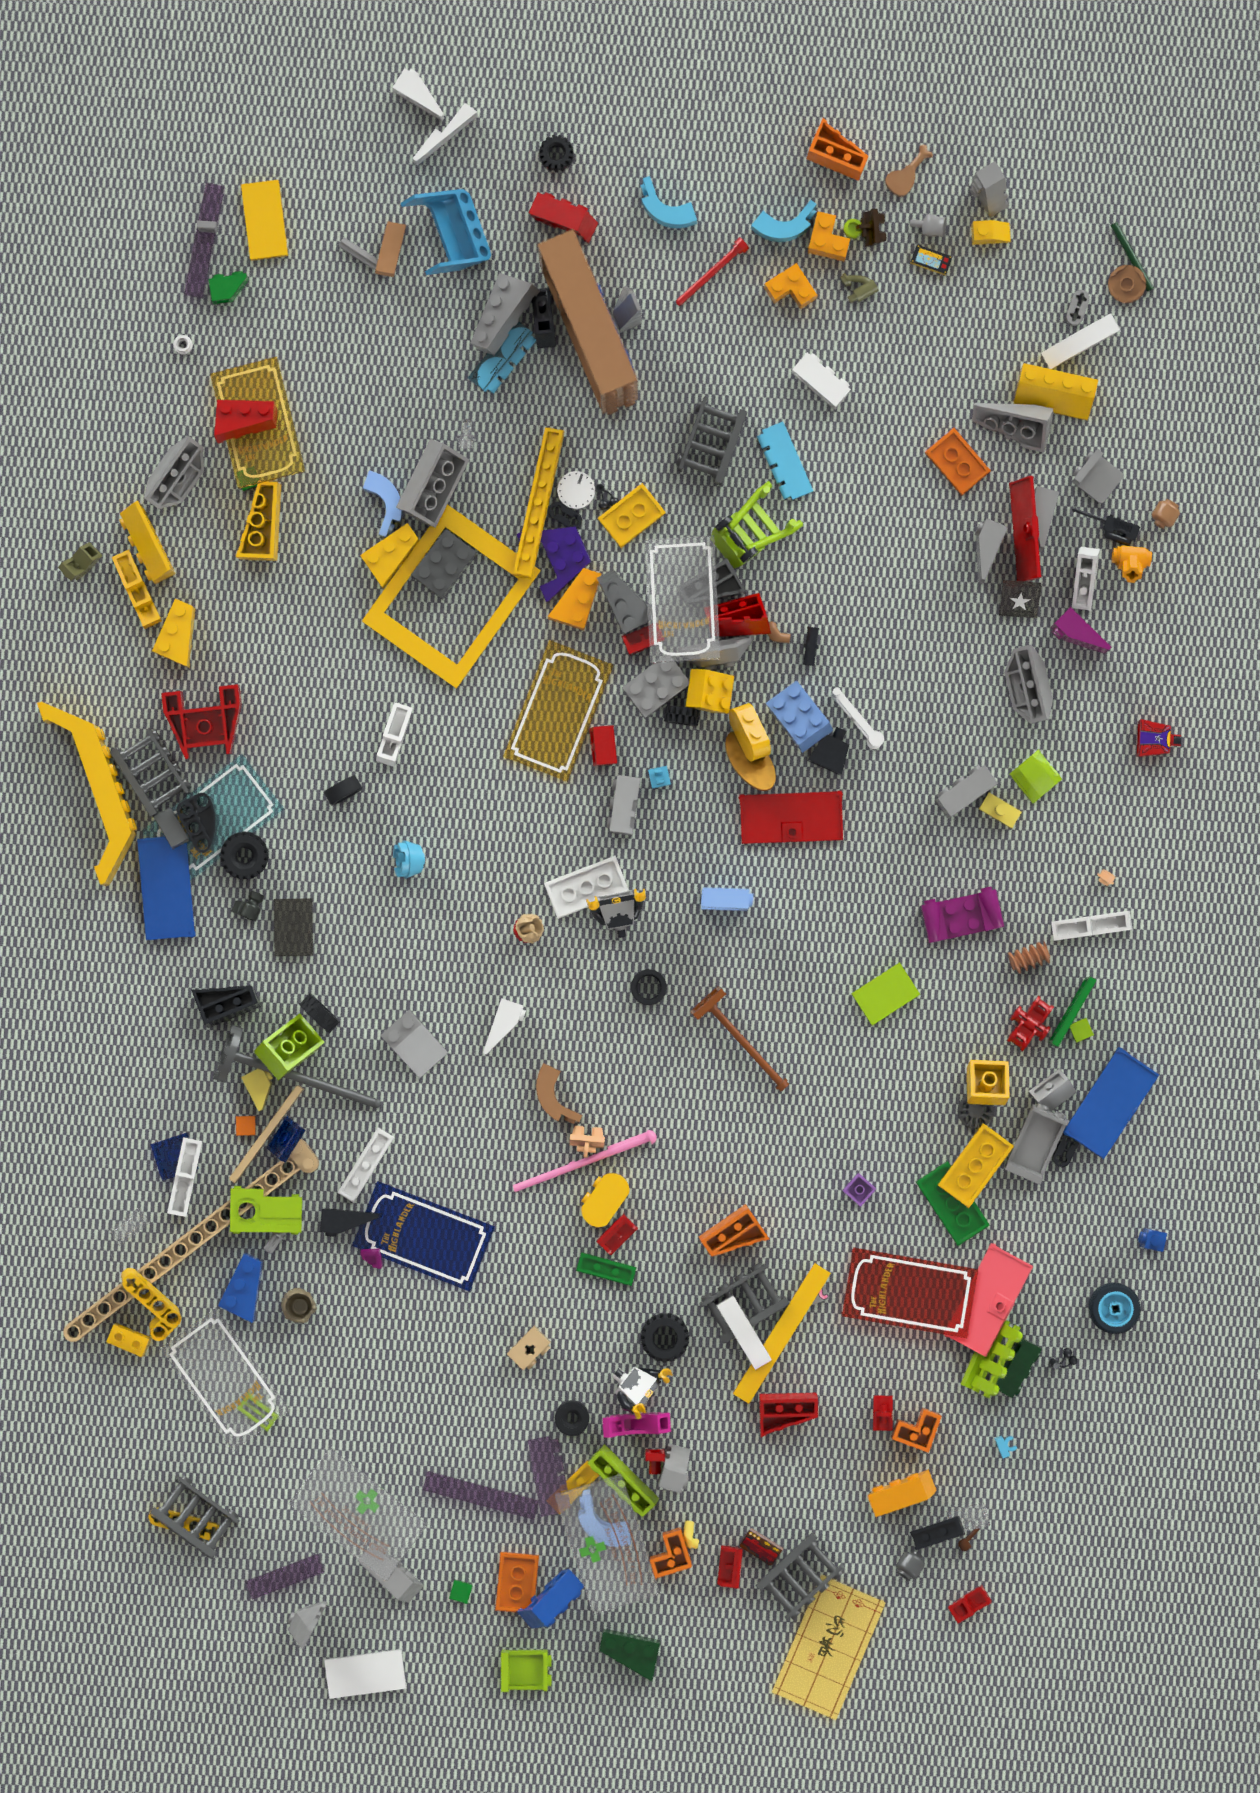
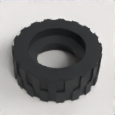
(319, 1013)

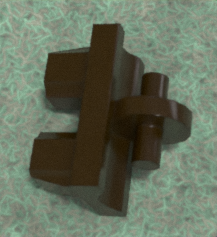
(870, 227)

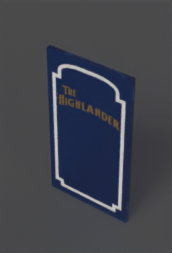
(425, 1236)

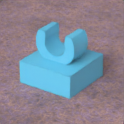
(659, 777)
(1003, 1446)

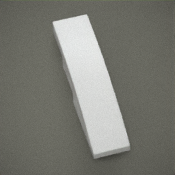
(1080, 341)
(744, 1332)

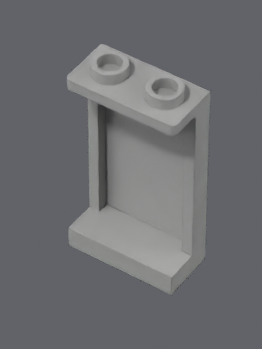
(1036, 1143)

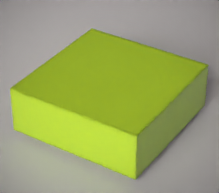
(1081, 1030)

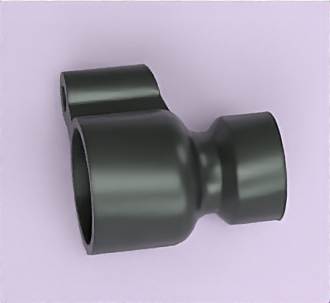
(250, 908)

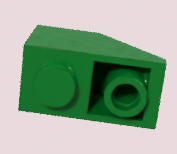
(226, 288)

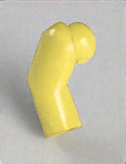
(688, 1535)

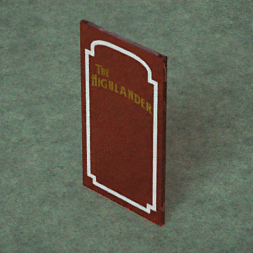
(909, 1292)

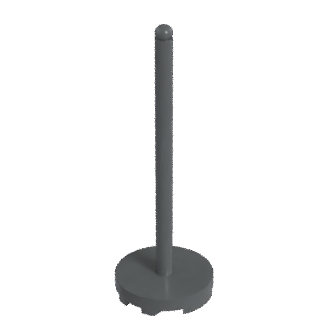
(230, 1054)

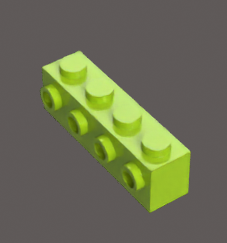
(608, 1465)

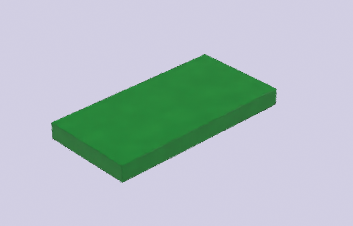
(1072, 1011)
(956, 1217)

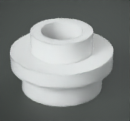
(182, 338)

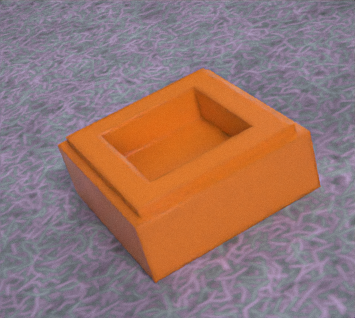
(245, 1125)

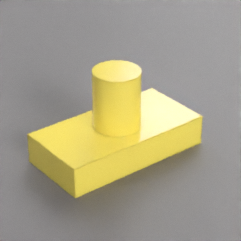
(1000, 810)

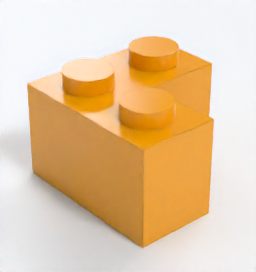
(824, 242)
(791, 282)

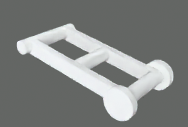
(874, 738)

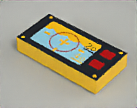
(931, 259)

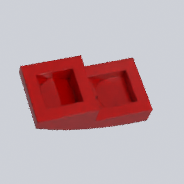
(969, 1604)

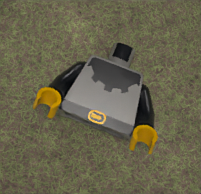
(617, 910)

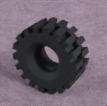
(233, 865)

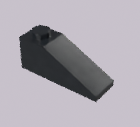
(543, 319)
(339, 1221)

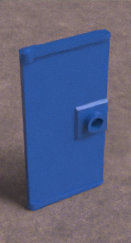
(165, 889)
(1111, 1103)

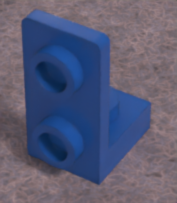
(1152, 1239)

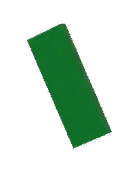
(606, 1269)

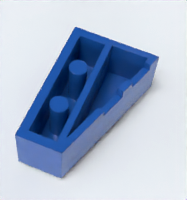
(243, 1288)
(552, 1600)

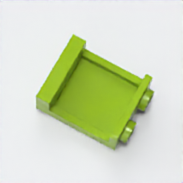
(525, 1670)

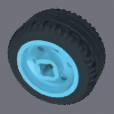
(1114, 1321)

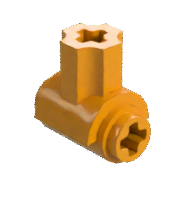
(1131, 561)

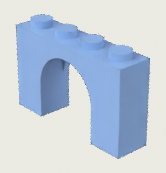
(726, 899)

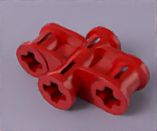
(1026, 1029)

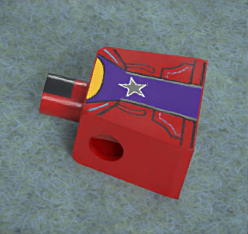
(1155, 738)

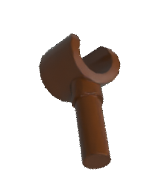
(964, 1543)

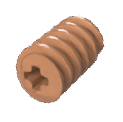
(1029, 957)

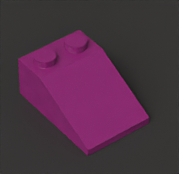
(1077, 631)

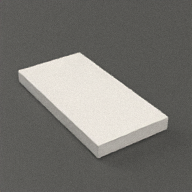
(570, 891)
(365, 1673)

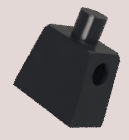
(831, 752)

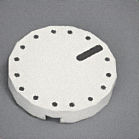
(576, 490)

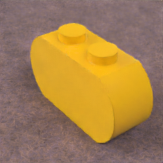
(749, 732)
(605, 1199)

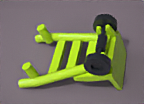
(729, 544)

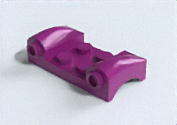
(962, 915)

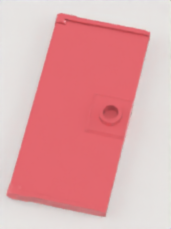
(995, 1294)

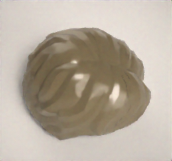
(298, 1305)

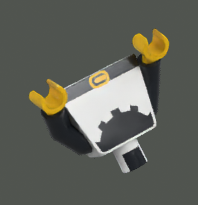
(638, 1387)

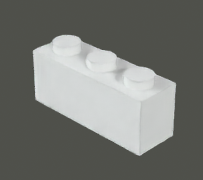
(821, 380)

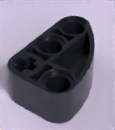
(204, 816)

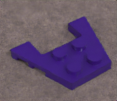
(566, 556)

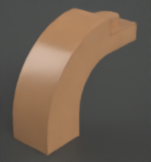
(545, 1091)

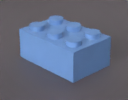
(799, 716)

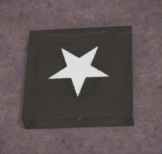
(1020, 599)

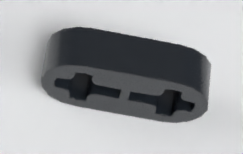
(568, 511)
(1060, 1149)

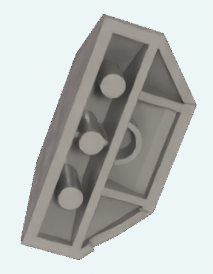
(175, 474)
(730, 653)
(1029, 684)

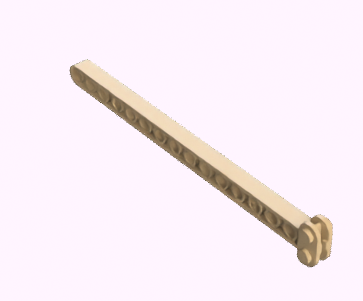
(301, 1158)

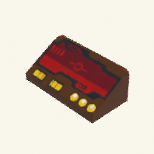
(761, 1546)

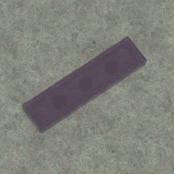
(285, 1576)

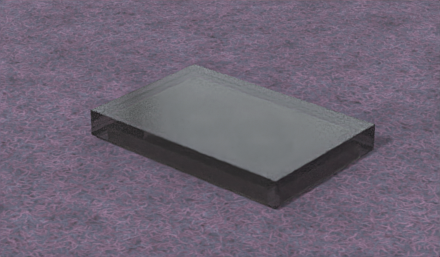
(293, 927)

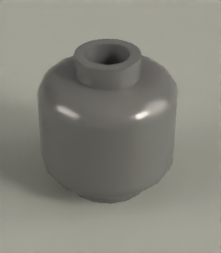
(910, 1565)

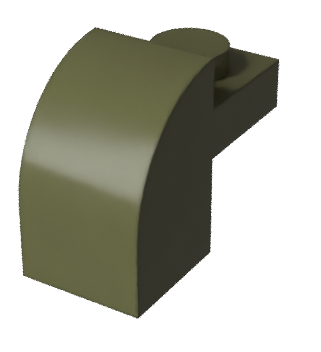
(81, 562)

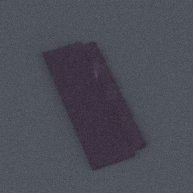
(545, 1473)

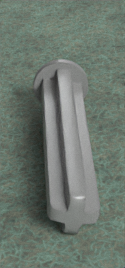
(359, 253)

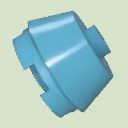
(408, 859)

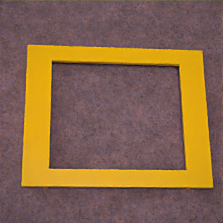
(415, 646)

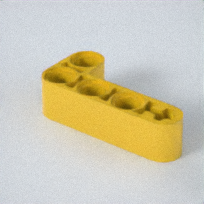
(148, 1299)

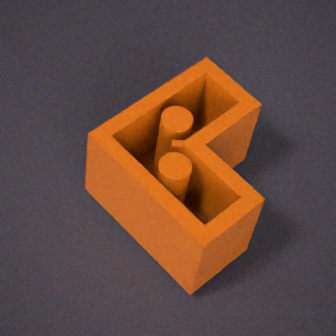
(918, 1435)
(675, 1558)

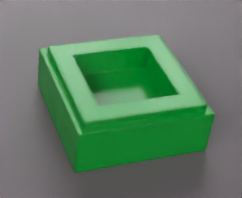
(460, 1591)

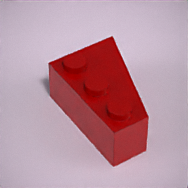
(785, 1410)

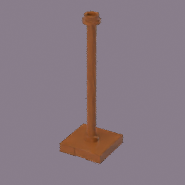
(709, 1004)

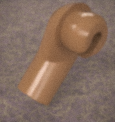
(775, 634)

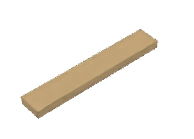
(267, 1132)

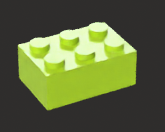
(289, 1046)

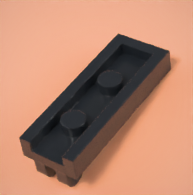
(937, 1533)

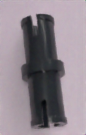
(811, 646)

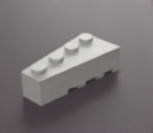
(501, 313)

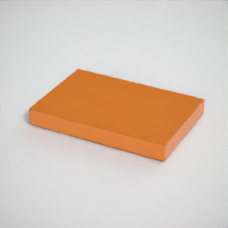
(957, 461)
(516, 1581)

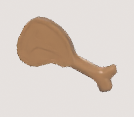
(902, 181)

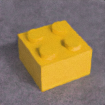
(709, 691)
(988, 1082)

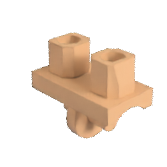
(585, 1142)

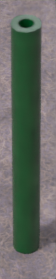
(1130, 253)

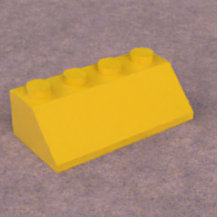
(1062, 391)
(147, 543)

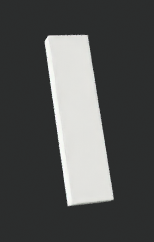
(365, 1165)

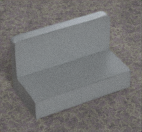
(1053, 1090)

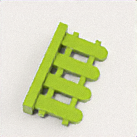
(980, 1365)

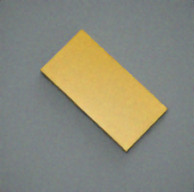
(264, 220)
(975, 1165)

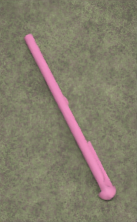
(612, 1150)

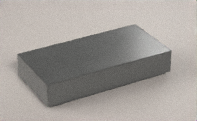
(171, 828)

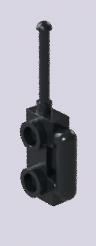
(1115, 524)

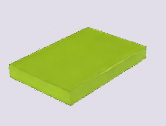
(885, 993)

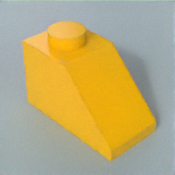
(990, 232)

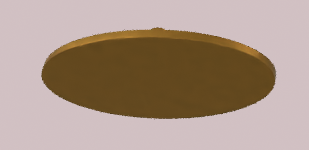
(757, 773)

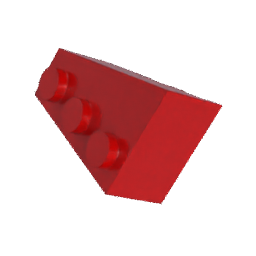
(563, 215)
(243, 417)
(743, 617)

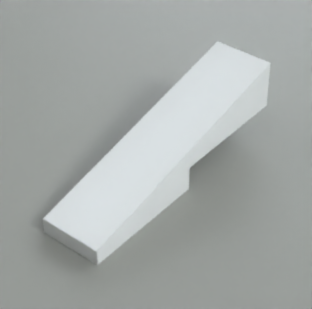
(437, 139)
(1092, 925)
(184, 1177)

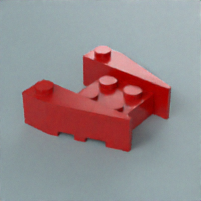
(204, 725)

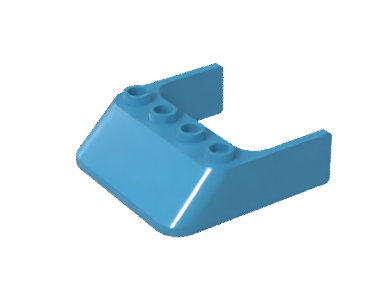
(457, 228)

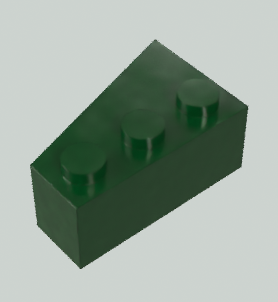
(1019, 1367)

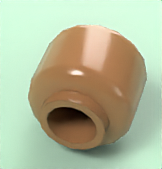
(1165, 513)

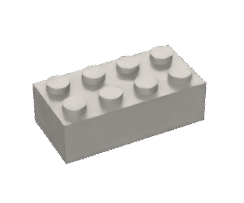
(432, 483)

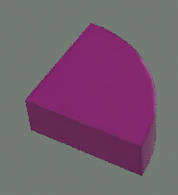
(372, 1256)

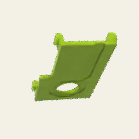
(270, 1215)

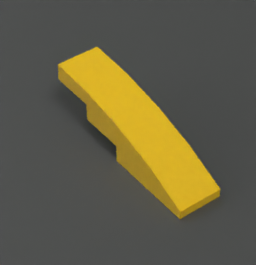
(136, 589)

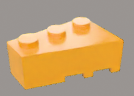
(577, 601)

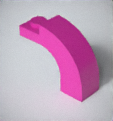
(628, 1424)

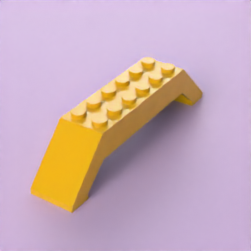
(104, 785)

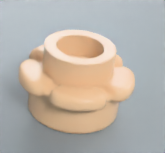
(1106, 877)

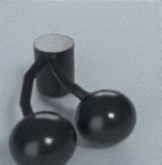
(603, 504)
(1067, 1352)

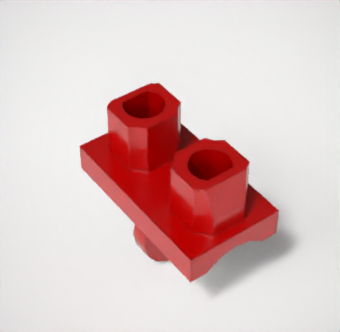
(882, 1412)

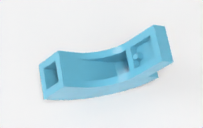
(668, 216)
(781, 231)

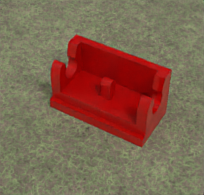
(637, 641)
(603, 745)
(617, 1234)
(730, 1566)

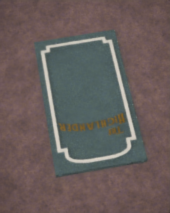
(240, 803)

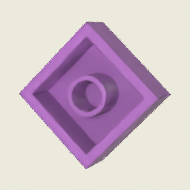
(859, 1189)

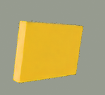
(631, 515)

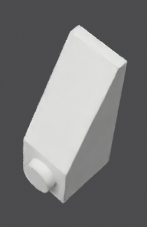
(414, 90)
(1085, 578)
(505, 1020)

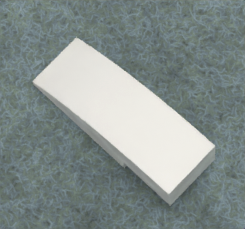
(394, 734)

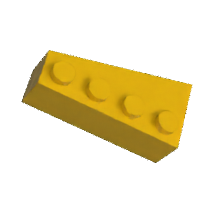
(262, 525)

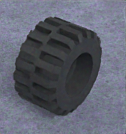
(673, 1352)

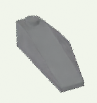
(627, 310)
(304, 1622)

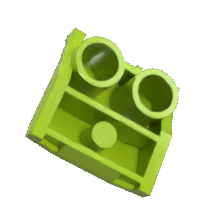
(1035, 776)

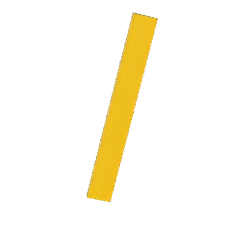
(538, 503)
(783, 1331)

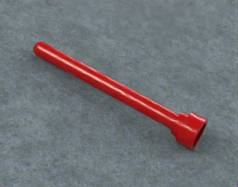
(738, 248)

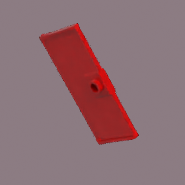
(1025, 529)
(791, 817)

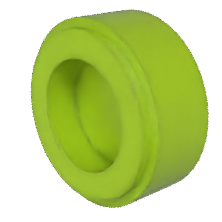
(850, 229)

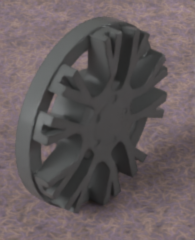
(974, 1111)

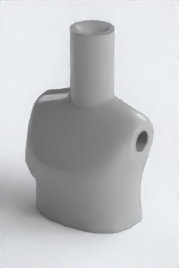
(931, 225)

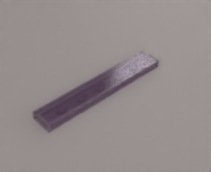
(204, 242)
(480, 1495)

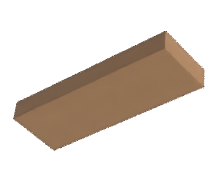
(390, 249)

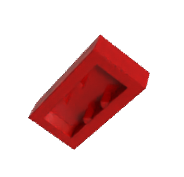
(654, 1457)

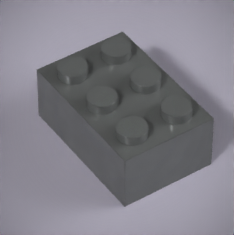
(444, 564)

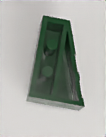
(632, 1651)

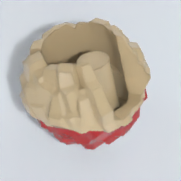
(528, 928)

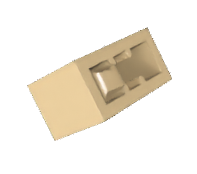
(532, 1337)

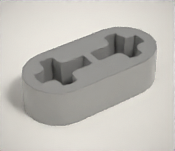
(1073, 305)

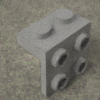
(1097, 476)

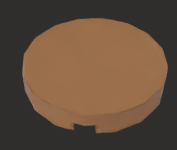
(1127, 284)

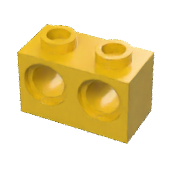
(129, 1339)

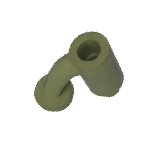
(867, 289)

